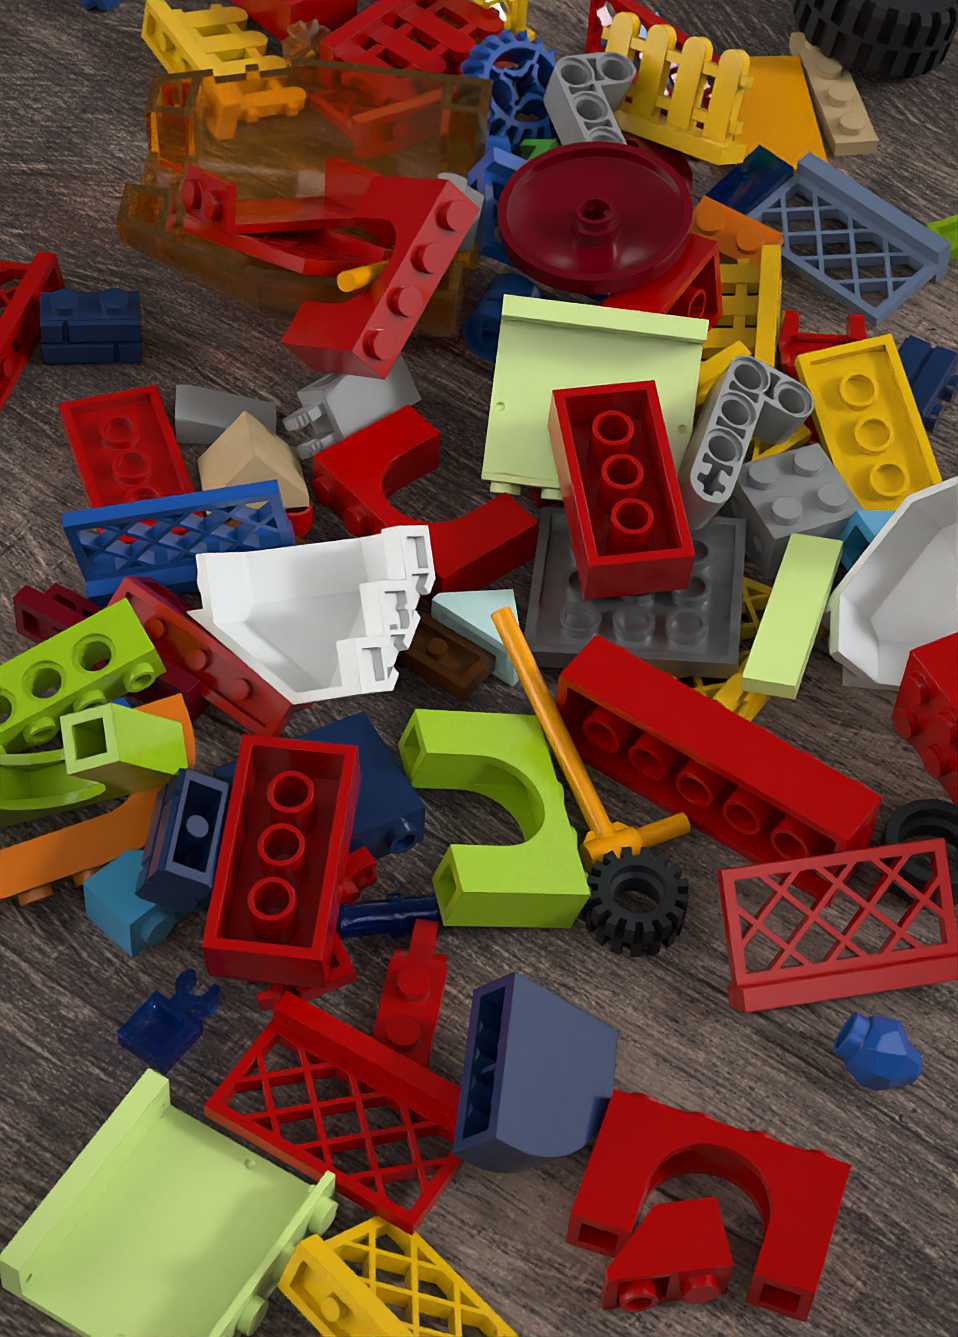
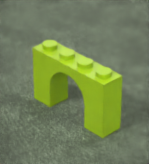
(104, 757)
(511, 763)

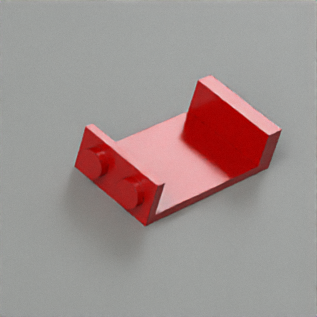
(215, 203)

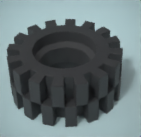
(629, 927)

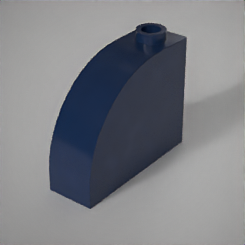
(388, 808)
(530, 1077)

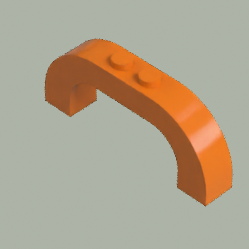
(87, 847)

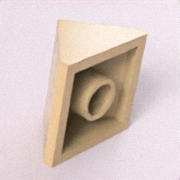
(253, 454)

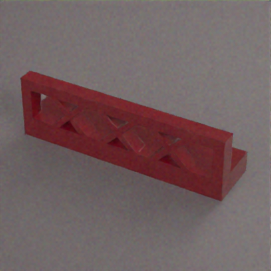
(48, 614)

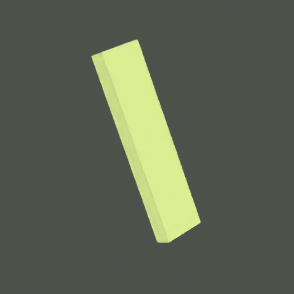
(792, 616)

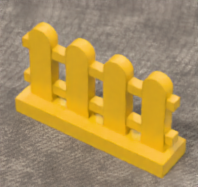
(205, 39)
(679, 126)
(750, 309)

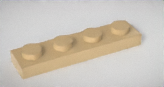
(835, 101)

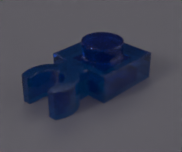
(168, 1027)

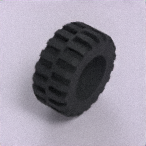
(880, 35)

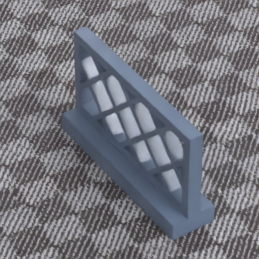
(867, 219)

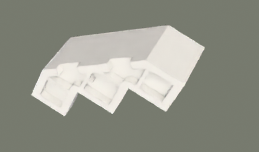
(898, 591)
(319, 614)

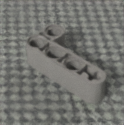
(585, 95)
(741, 403)

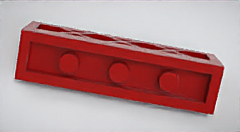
(189, 646)

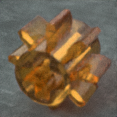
(303, 40)

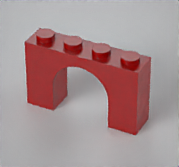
(366, 334)
(395, 451)
(653, 1142)

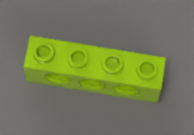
(67, 663)

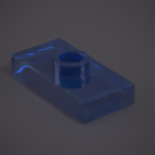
(751, 181)

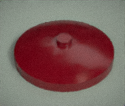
(595, 217)

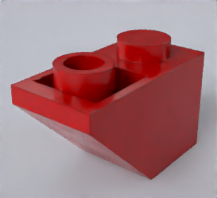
(670, 1257)

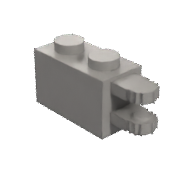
(348, 403)

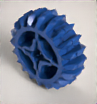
(531, 80)

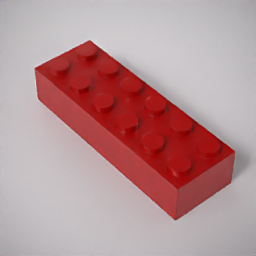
(711, 764)

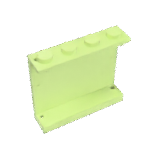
(580, 345)
(163, 1228)

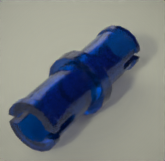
(387, 915)

